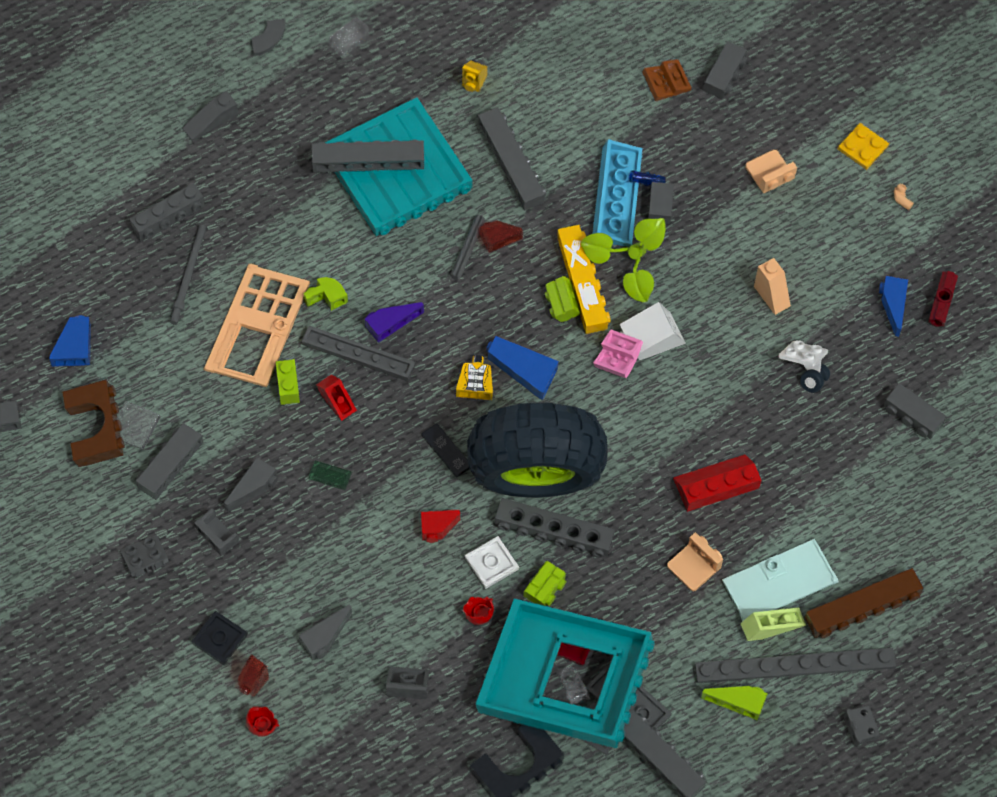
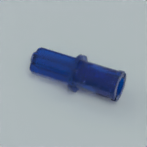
(645, 178)

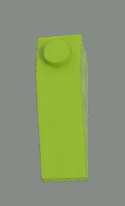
(741, 699)

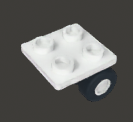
(811, 358)

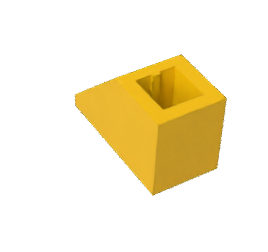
(473, 76)

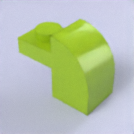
(326, 289)

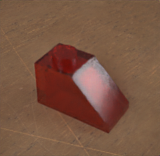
(499, 234)
(253, 676)

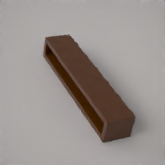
(864, 603)

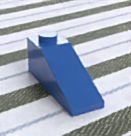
(893, 300)

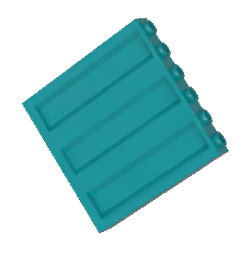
(397, 196)

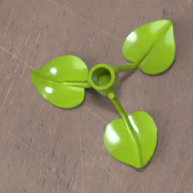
(650, 234)

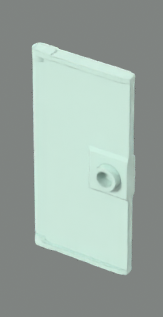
(780, 580)

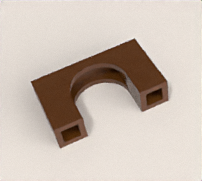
(108, 442)

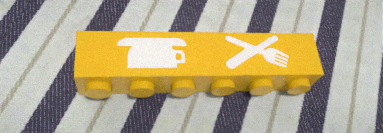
(582, 275)

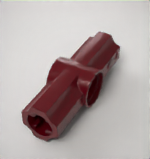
(941, 307)

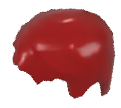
(478, 610)
(261, 721)

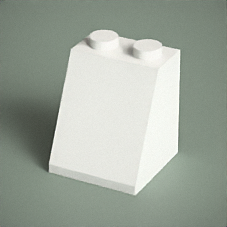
(655, 329)

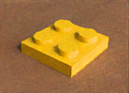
(863, 146)

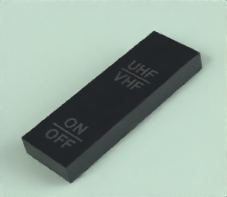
(446, 450)

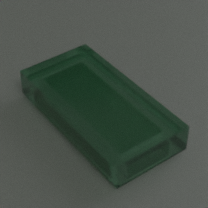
(330, 475)

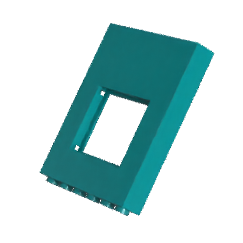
(526, 659)

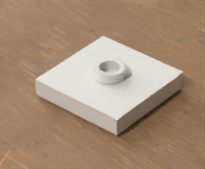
(491, 562)

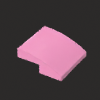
(618, 353)

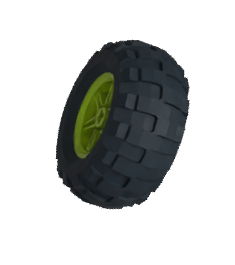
(537, 450)

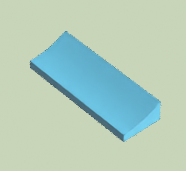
(615, 192)

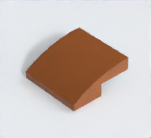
(673, 75)

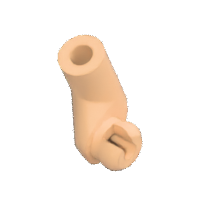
(900, 196)

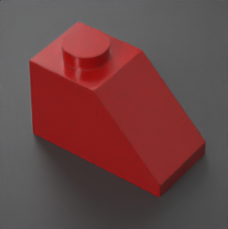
(336, 396)
(438, 523)

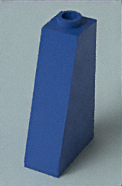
(523, 365)

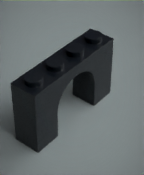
(546, 756)

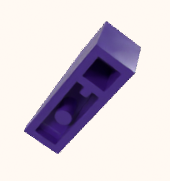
(390, 319)

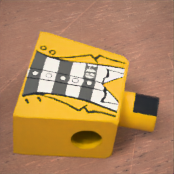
(475, 380)

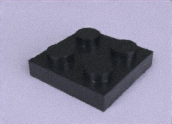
(219, 638)

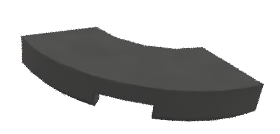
(269, 38)

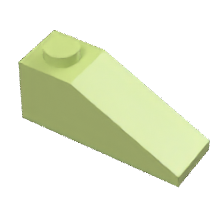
(771, 623)

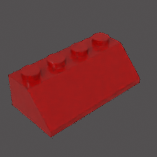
(718, 482)

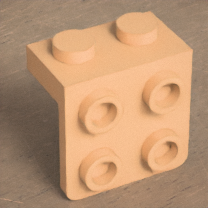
(771, 171)
(695, 562)

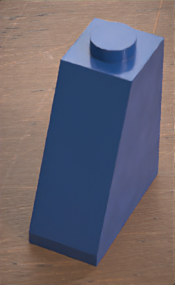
(73, 343)

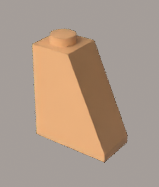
(772, 286)

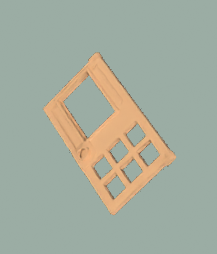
(257, 320)

